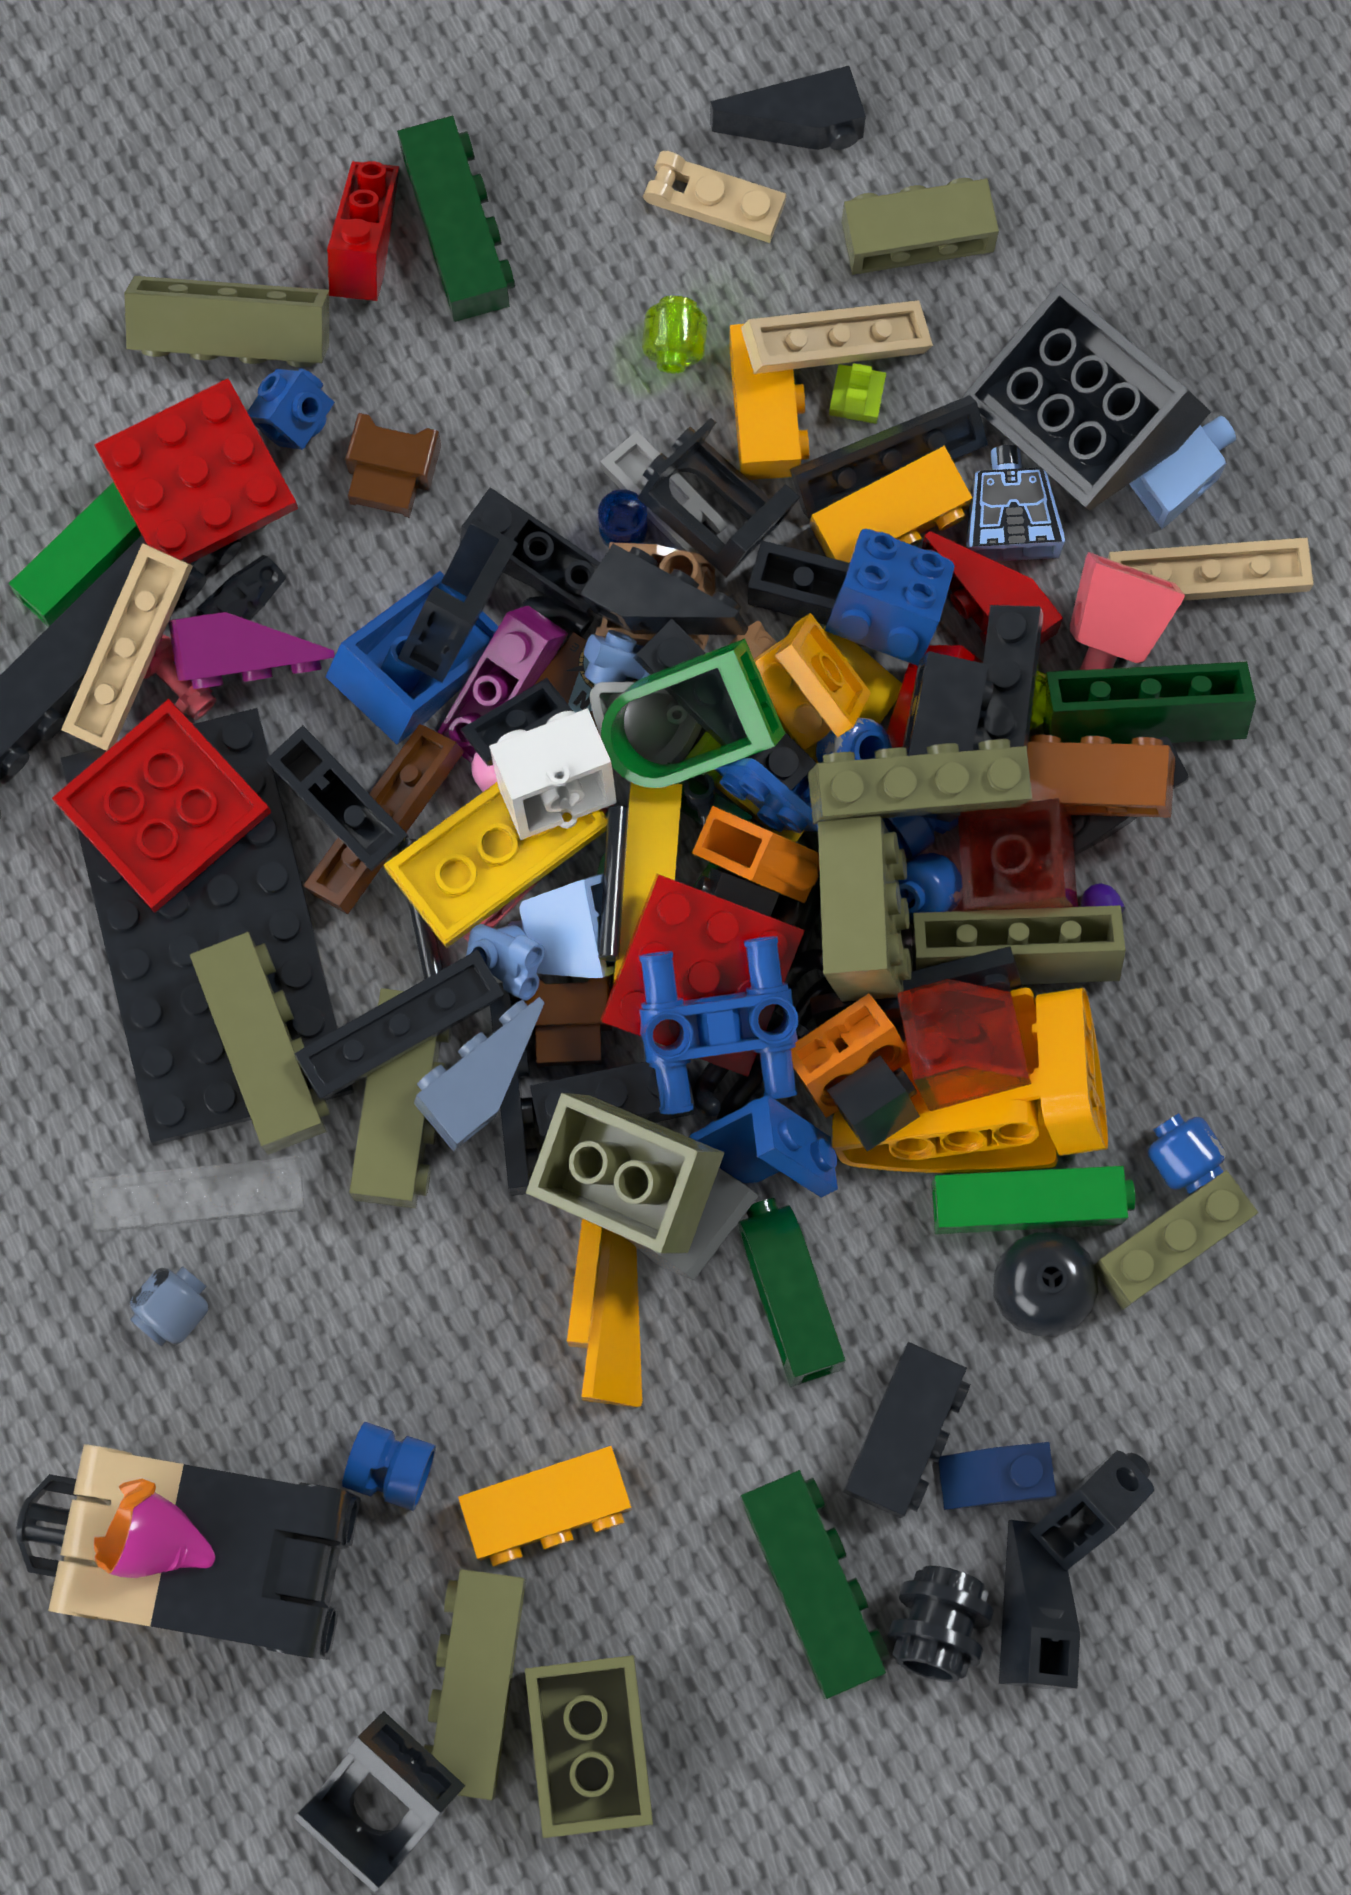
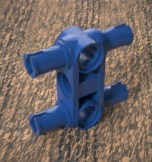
(718, 1025)

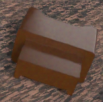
(390, 465)
(570, 1022)

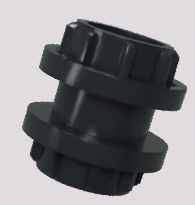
(940, 1624)

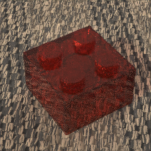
(1018, 857)

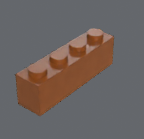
(1103, 776)

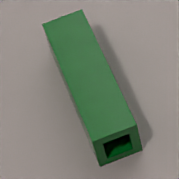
(76, 557)
(1031, 1199)

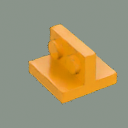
(812, 683)

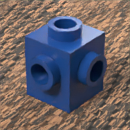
(290, 407)

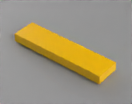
(649, 850)

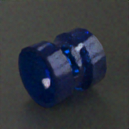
(619, 510)

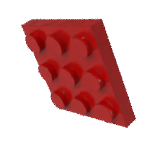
(197, 475)
(161, 805)
(707, 957)

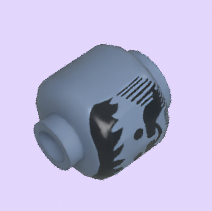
(169, 1305)

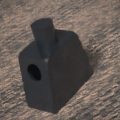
(1111, 1492)

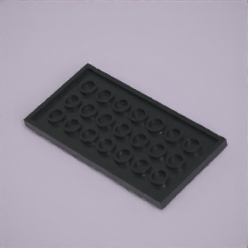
(251, 889)

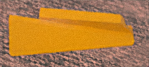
(607, 1317)

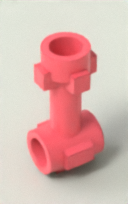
(191, 701)

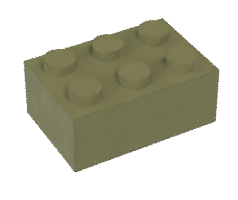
(862, 908)
(624, 1173)
(588, 1746)

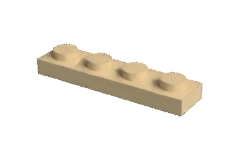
(836, 336)
(1228, 567)
(127, 647)

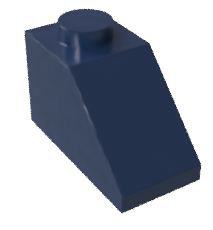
(997, 1476)

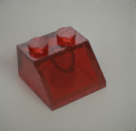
(962, 1042)

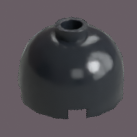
(1031, 1303)

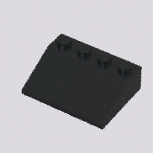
(1084, 400)

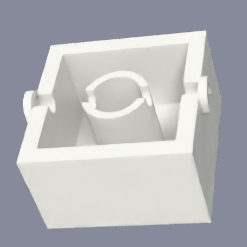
(553, 772)

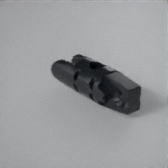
(245, 590)

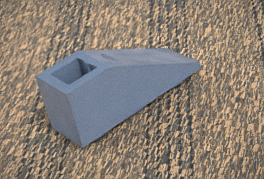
(473, 1089)

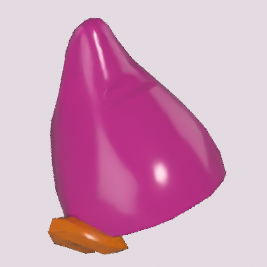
(150, 1536)

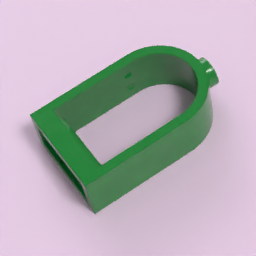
(748, 697)

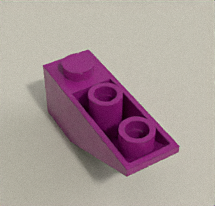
(229, 644)
(508, 666)

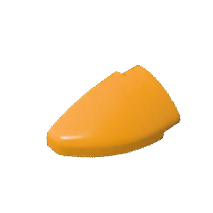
(1012, 1128)

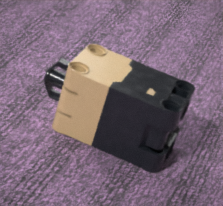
(269, 1540)

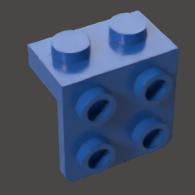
(891, 596)
(778, 804)
(772, 1140)

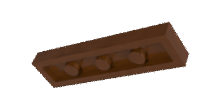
(403, 794)

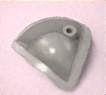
(653, 723)

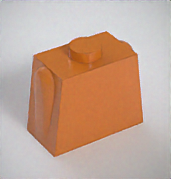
(758, 854)

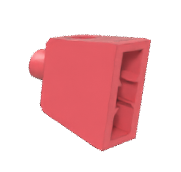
(1120, 612)

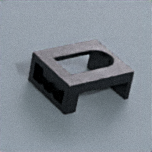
(697, 457)
(447, 620)
(408, 1773)

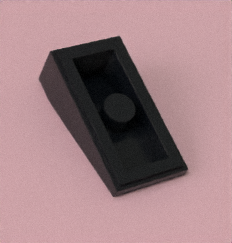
(522, 712)

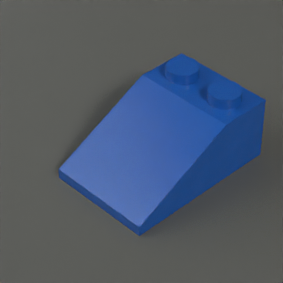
(390, 690)

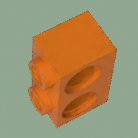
(844, 1047)

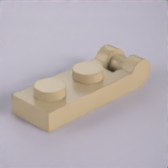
(715, 197)

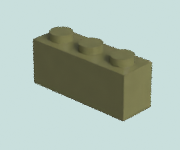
(919, 225)
(1175, 1239)

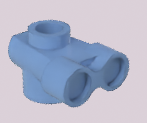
(612, 658)
(509, 957)

